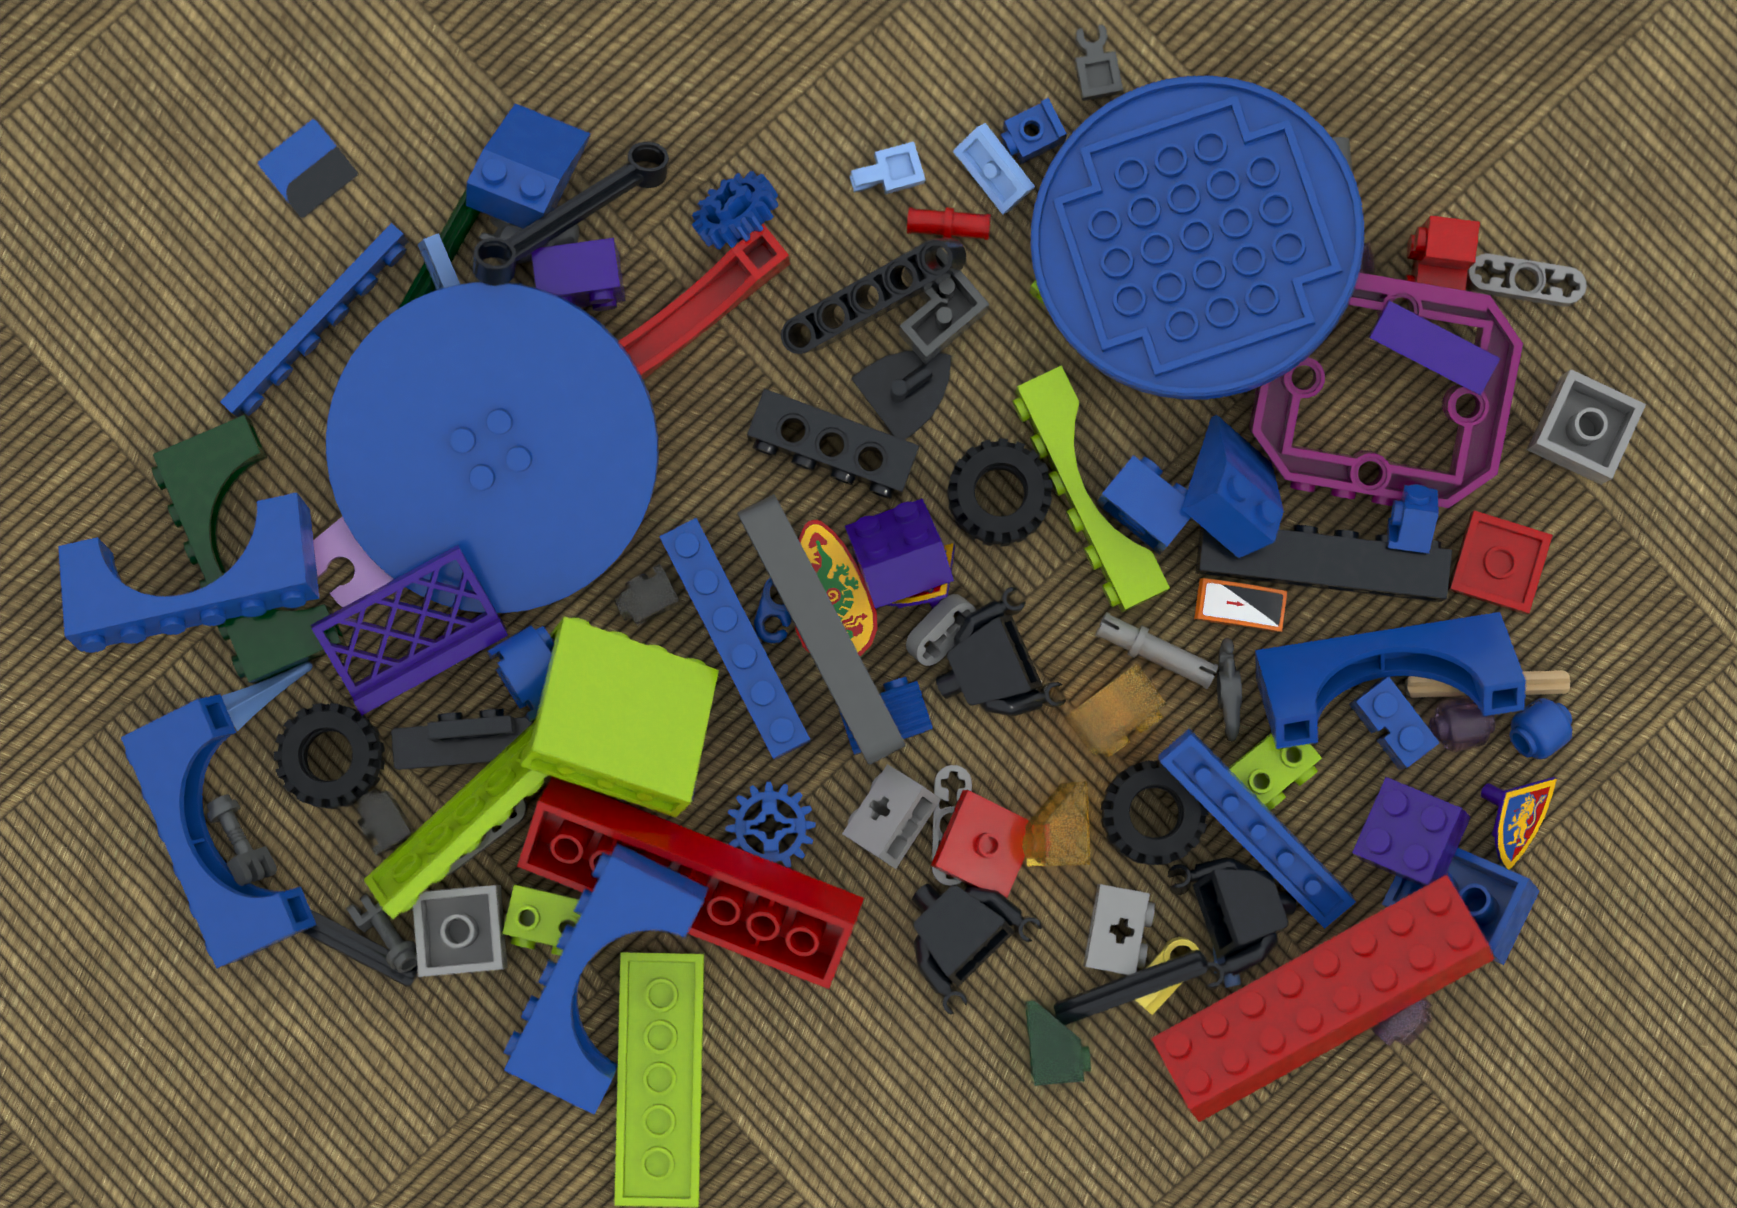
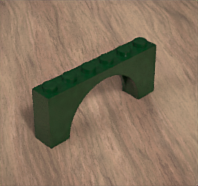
(198, 480)

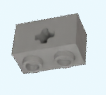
(891, 816)
(1109, 906)

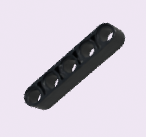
(891, 294)

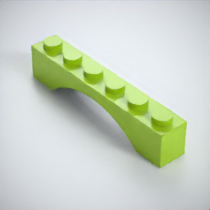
(1128, 567)

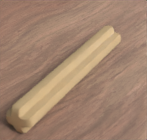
(1536, 684)

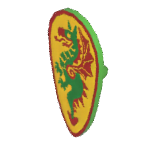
(841, 582)

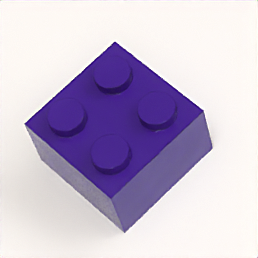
(581, 273)
(899, 553)
(1411, 833)

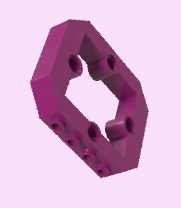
(1478, 435)

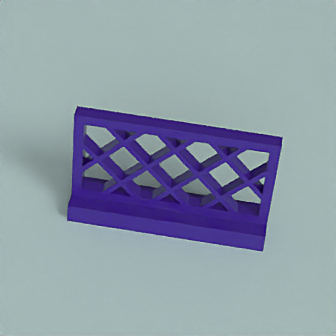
(427, 660)

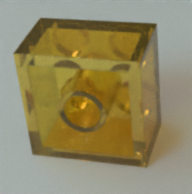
(1115, 711)

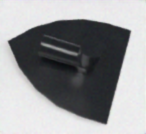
(904, 389)

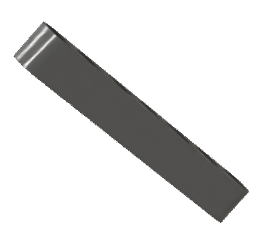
(821, 629)

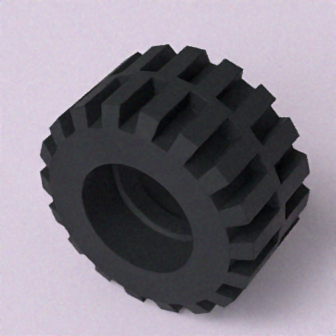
(1006, 457)
(294, 751)
(1136, 845)

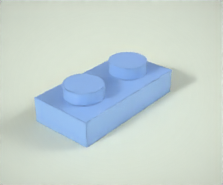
(993, 168)

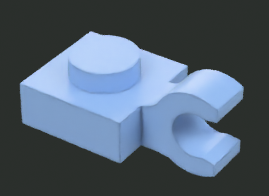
(894, 168)

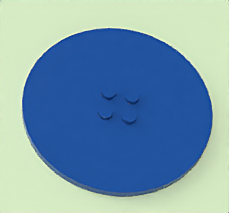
(1197, 237)
(493, 431)

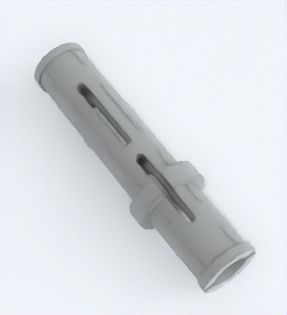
(1156, 650)

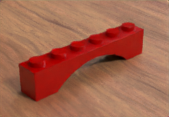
(706, 301)

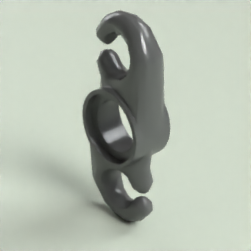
(1229, 689)

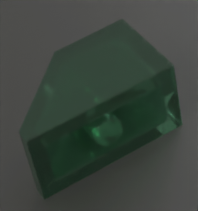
(1053, 1049)

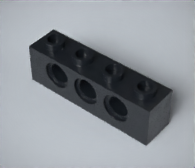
(778, 410)

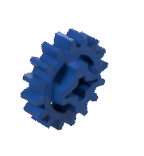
(735, 210)
(769, 807)

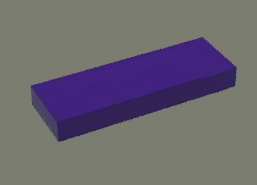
(1434, 347)

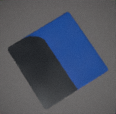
(307, 168)

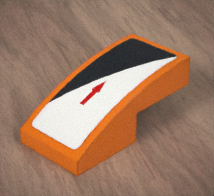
(1240, 604)

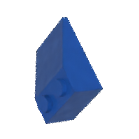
(525, 167)
(1234, 491)
(1493, 895)

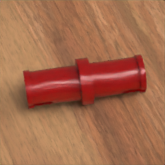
(948, 223)

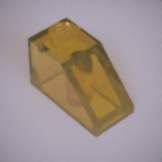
(1060, 829)

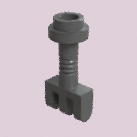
(249, 863)
(402, 953)

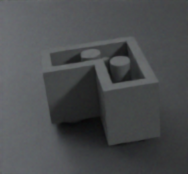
(948, 313)

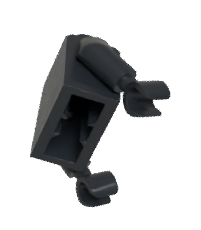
(993, 663)
(1239, 911)
(961, 934)

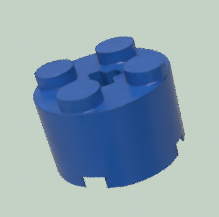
(524, 666)

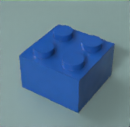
(1146, 503)

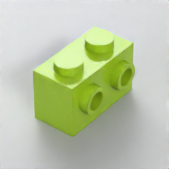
(1271, 770)
(539, 917)

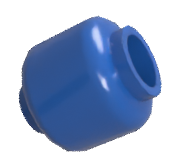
(1541, 729)

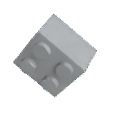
(1586, 427)
(460, 931)

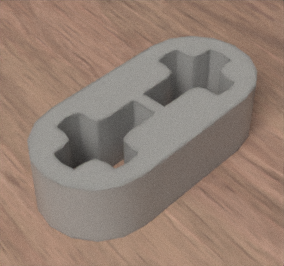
(939, 629)

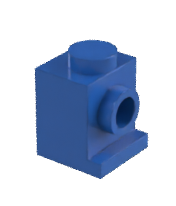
(1028, 147)
(1413, 519)

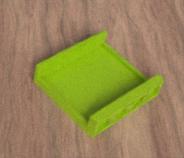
(621, 717)

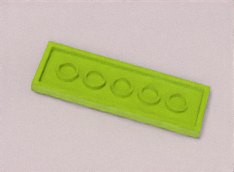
(454, 829)
(659, 1079)

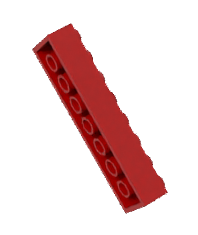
(749, 901)
(1323, 998)

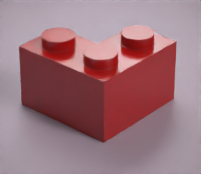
(1443, 252)

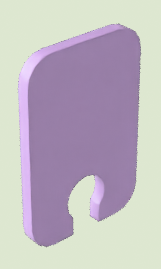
(337, 543)

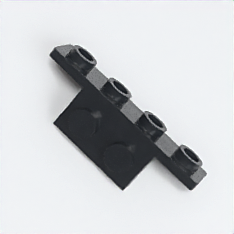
(456, 740)

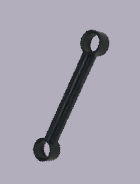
(570, 213)

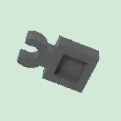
(1097, 71)

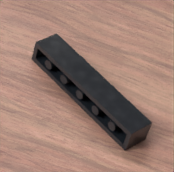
(1333, 564)

